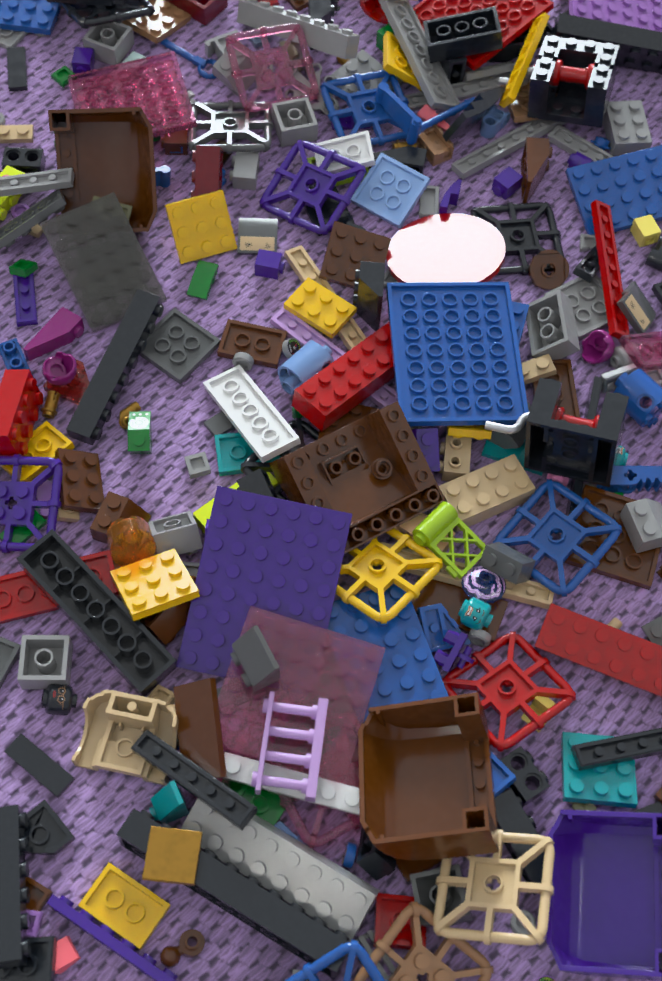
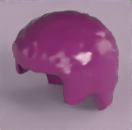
(597, 347)
(59, 369)

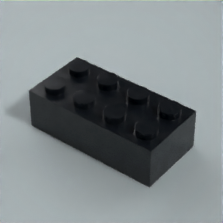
(463, 34)

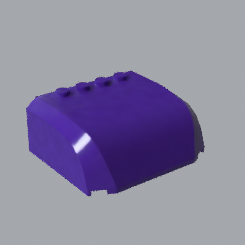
(607, 894)

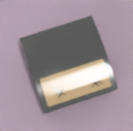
(256, 235)
(636, 308)

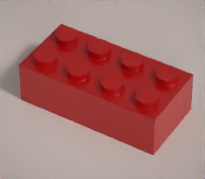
(18, 410)

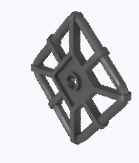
(230, 126)

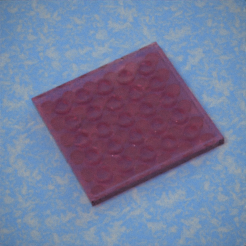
(146, 83)
(312, 667)

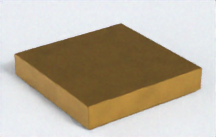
(172, 856)

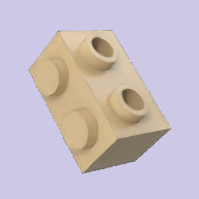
(456, 457)

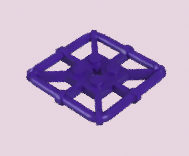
(313, 197)
(25, 495)

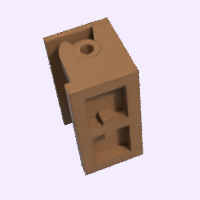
(437, 148)

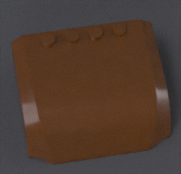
(108, 154)
(428, 779)

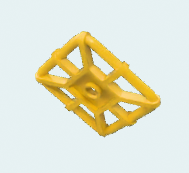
(392, 568)

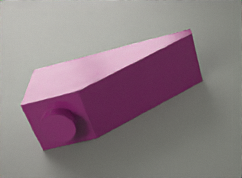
(58, 332)

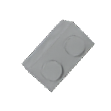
(245, 170)

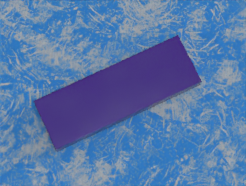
(25, 300)

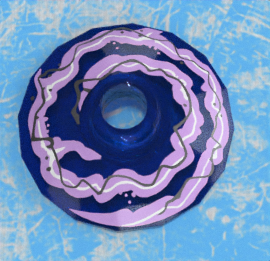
(486, 591)

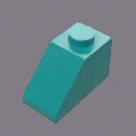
(168, 804)

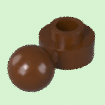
(171, 955)

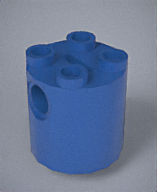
(641, 391)

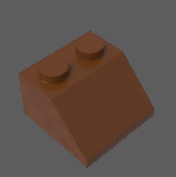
(113, 508)

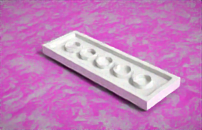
(251, 413)

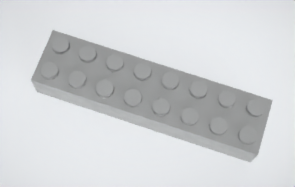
(287, 868)

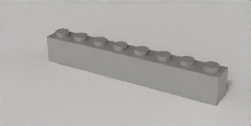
(318, 35)

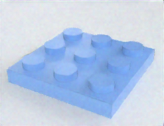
(390, 190)

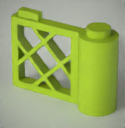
(436, 527)

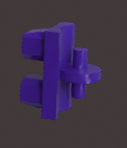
(447, 660)

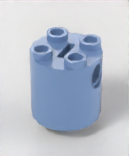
(304, 365)

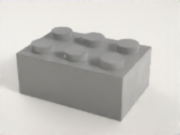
(626, 127)
(552, 326)

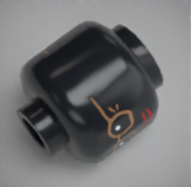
(58, 699)

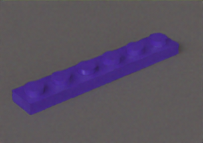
(104, 935)

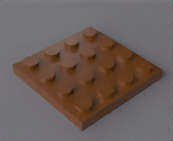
(621, 559)

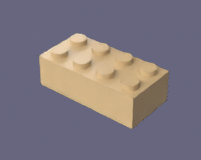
(488, 490)

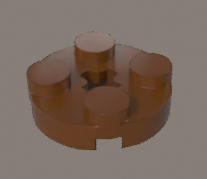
(556, 261)

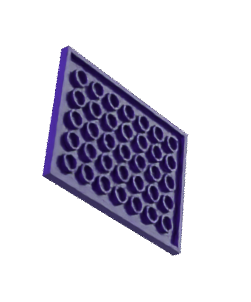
(264, 557)

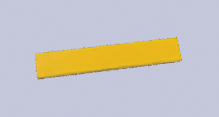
(524, 60)

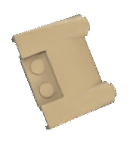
(113, 726)

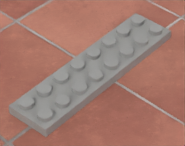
(413, 44)

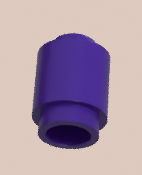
(578, 159)

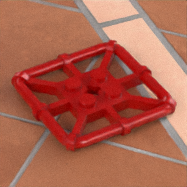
(522, 689)

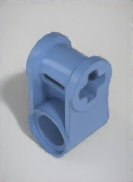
(493, 122)

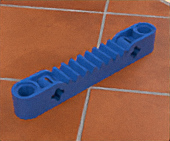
(636, 478)

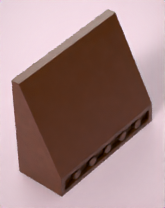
(339, 476)

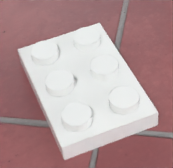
(353, 146)

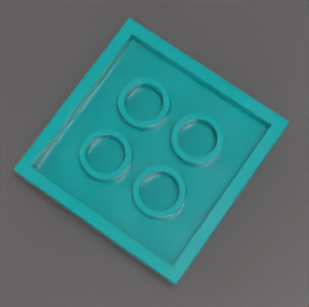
(599, 785)

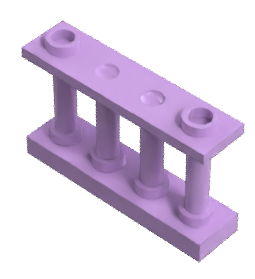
(310, 761)

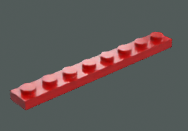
(609, 268)

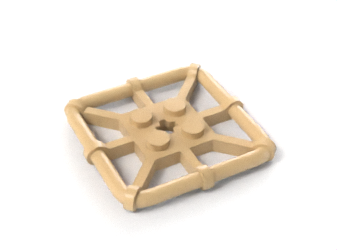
(503, 899)

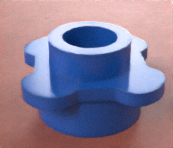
(601, 142)

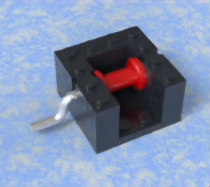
(580, 75)
(568, 443)

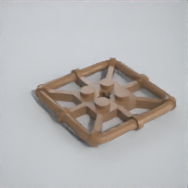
(419, 958)

